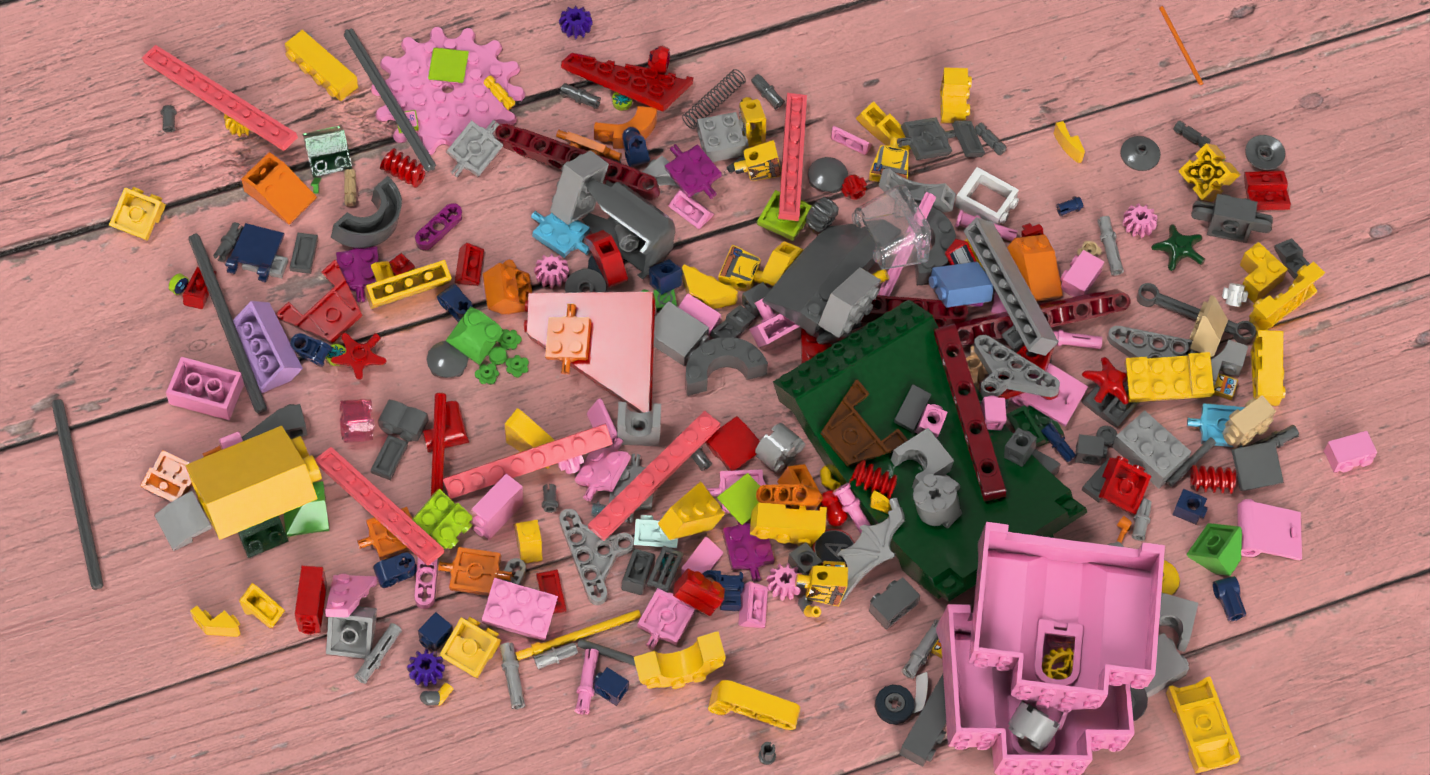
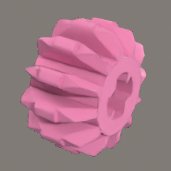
(1140, 220)
(551, 271)
(779, 587)

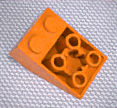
(278, 188)

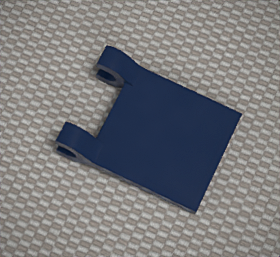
(257, 248)

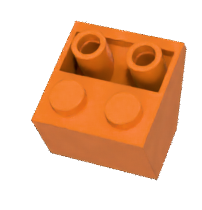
(506, 289)

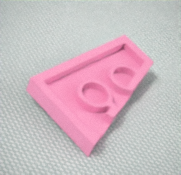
(346, 593)

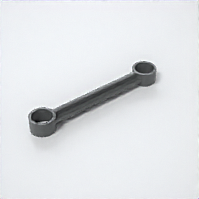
(1191, 312)

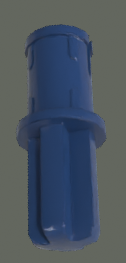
(1058, 442)

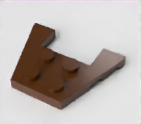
(852, 436)

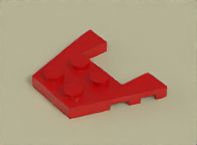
(331, 314)

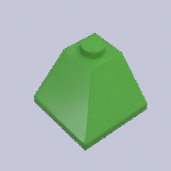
(309, 517)
(1218, 548)

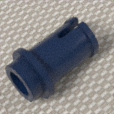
(1066, 207)

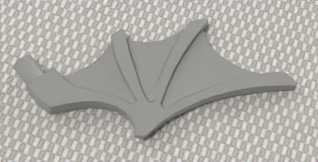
(871, 547)

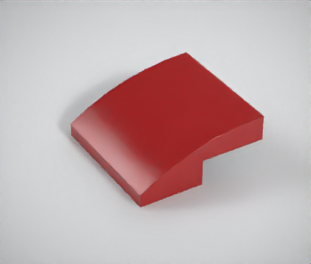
(1267, 189)
(733, 444)

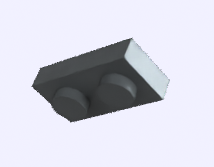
(1095, 483)

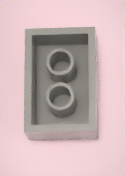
(572, 197)
(850, 302)
(1151, 447)

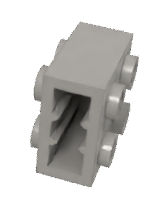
(722, 136)

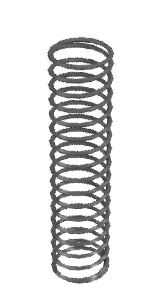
(689, 116)

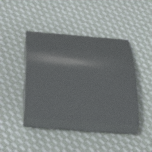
(1111, 408)
(1257, 466)

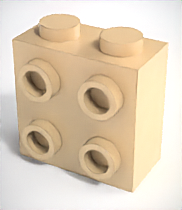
(1248, 422)

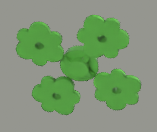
(498, 356)

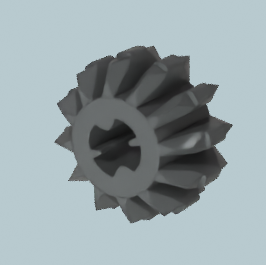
(822, 214)

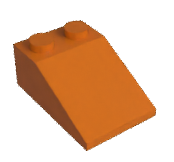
(1037, 265)

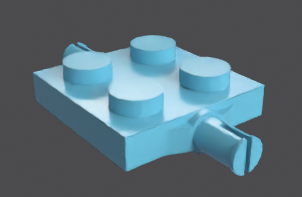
(559, 235)
(1212, 422)

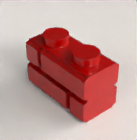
(699, 591)

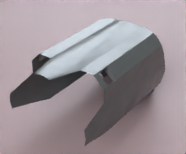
(647, 222)

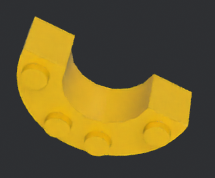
(681, 666)

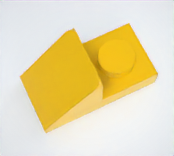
(259, 604)

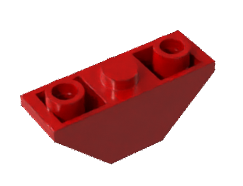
(607, 257)

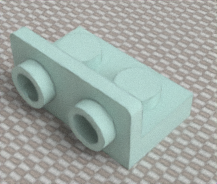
(650, 534)

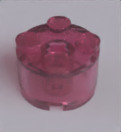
(356, 420)

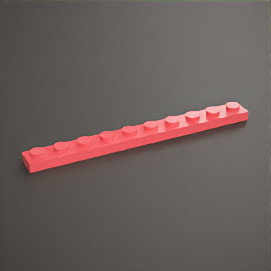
(220, 97)

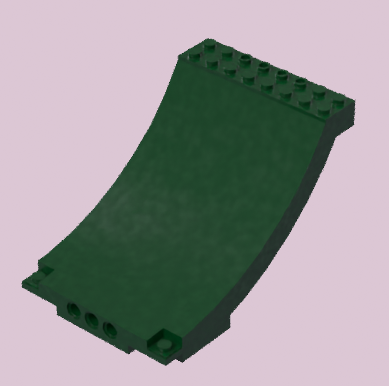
(887, 361)

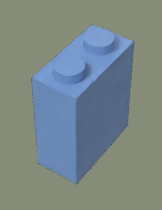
(961, 284)

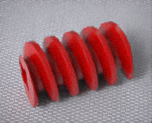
(402, 168)
(1213, 478)
(874, 479)

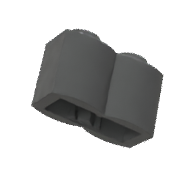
(403, 420)

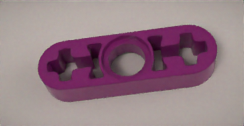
(436, 235)

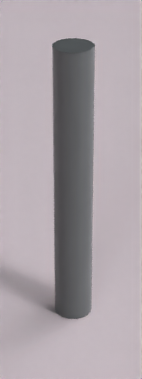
(1191, 461)
(607, 651)

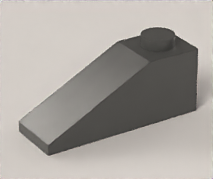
(289, 417)

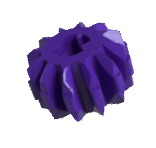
(575, 22)
(420, 674)

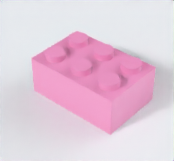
(205, 388)
(519, 609)

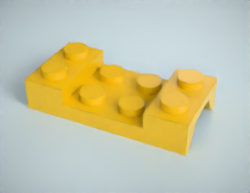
(1270, 311)
(1169, 377)
(1203, 725)

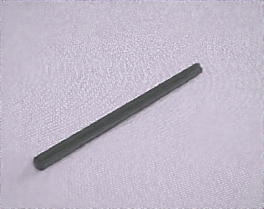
(390, 100)
(227, 323)
(77, 495)

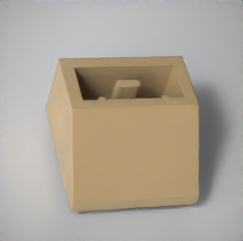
(1208, 327)

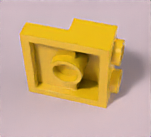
(137, 213)
(470, 646)

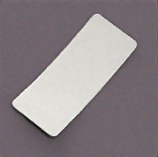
(921, 692)

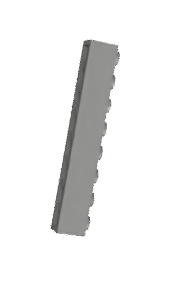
(1011, 286)

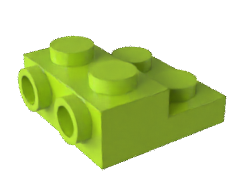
(785, 228)
(443, 519)

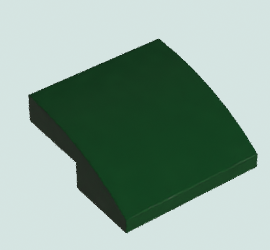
(1033, 421)

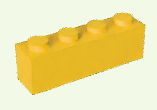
(321, 65)
(407, 284)

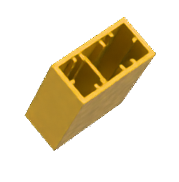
(254, 481)

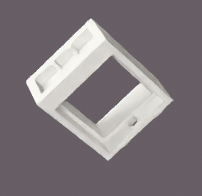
(974, 208)

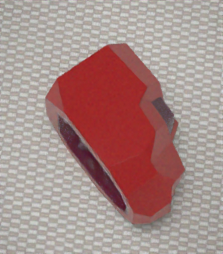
(659, 59)

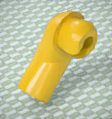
(826, 479)

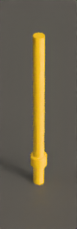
(539, 648)

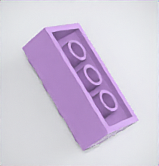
(266, 346)

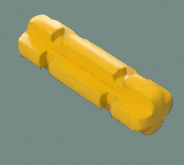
(499, 92)

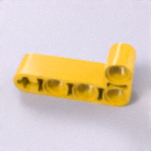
(753, 703)

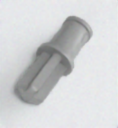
(1141, 520)
(554, 655)

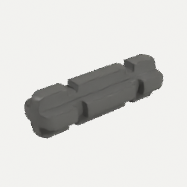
(1191, 134)
(990, 138)

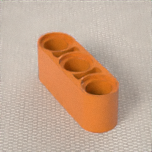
(795, 493)

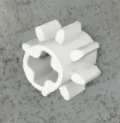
(1235, 294)

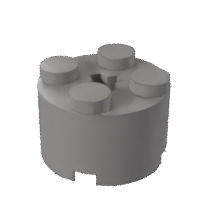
(779, 448)
(936, 499)
(1034, 725)

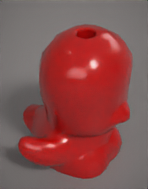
(835, 513)

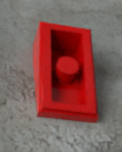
(196, 291)

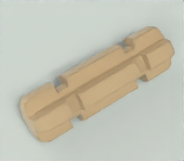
(350, 187)

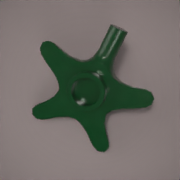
(1179, 247)

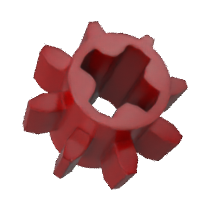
(854, 187)

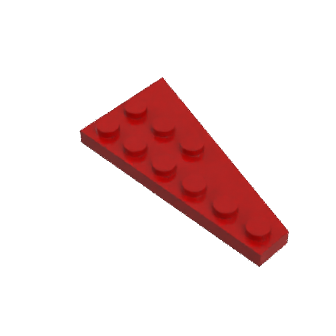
(631, 81)

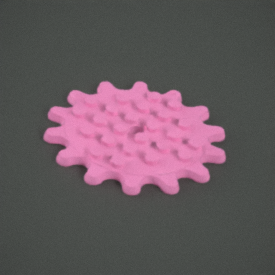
(443, 114)

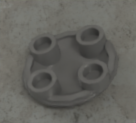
(827, 174)
(446, 360)

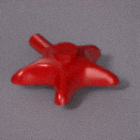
(359, 355)
(1109, 380)

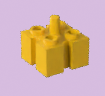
(1209, 172)

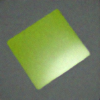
(448, 65)
(741, 498)

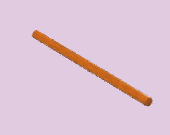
(1181, 46)

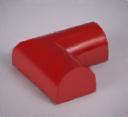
(454, 428)

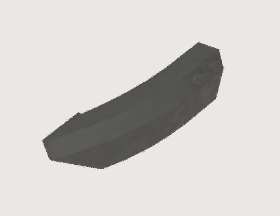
(818, 271)

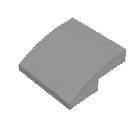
(182, 520)

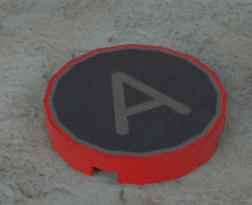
(831, 543)

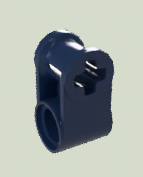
(635, 147)
(454, 301)
(314, 349)
(393, 570)

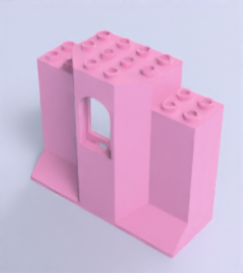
(1090, 590)
(982, 705)

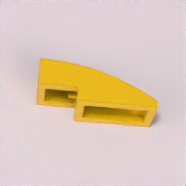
(880, 124)

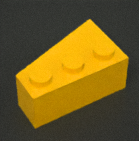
(1268, 366)
(692, 514)
(787, 525)

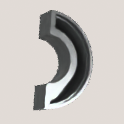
(374, 229)
(941, 238)
(723, 353)

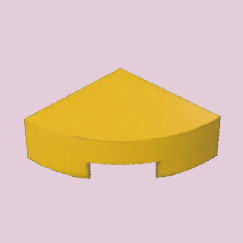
(880, 502)

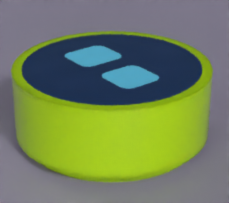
(178, 284)

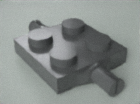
(926, 138)

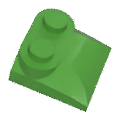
(475, 335)

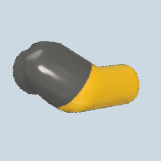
(809, 611)
(436, 697)

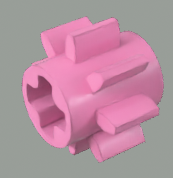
(571, 465)

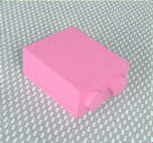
(497, 507)

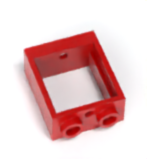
(310, 599)

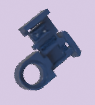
(731, 584)

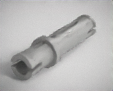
(1108, 238)
(920, 655)
(374, 663)
(510, 666)

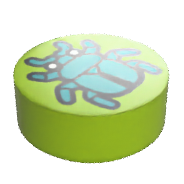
(621, 102)
(338, 350)

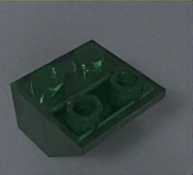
(327, 151)
(262, 536)

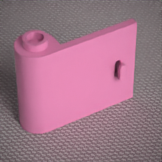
(1056, 408)
(1269, 530)

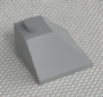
(352, 634)

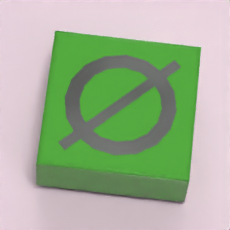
(661, 300)

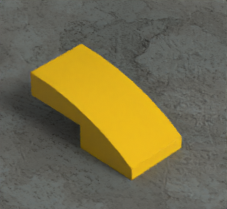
(1070, 145)

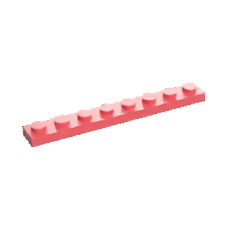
(792, 157)
(528, 460)
(654, 475)
(379, 506)

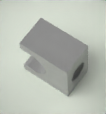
(648, 421)
(927, 452)
(1179, 615)

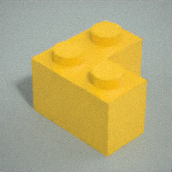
(953, 94)
(1264, 271)

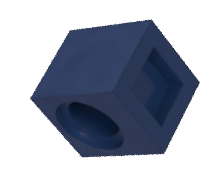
(665, 276)
(1184, 512)
(435, 632)
(611, 686)

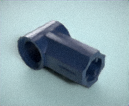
(1228, 592)

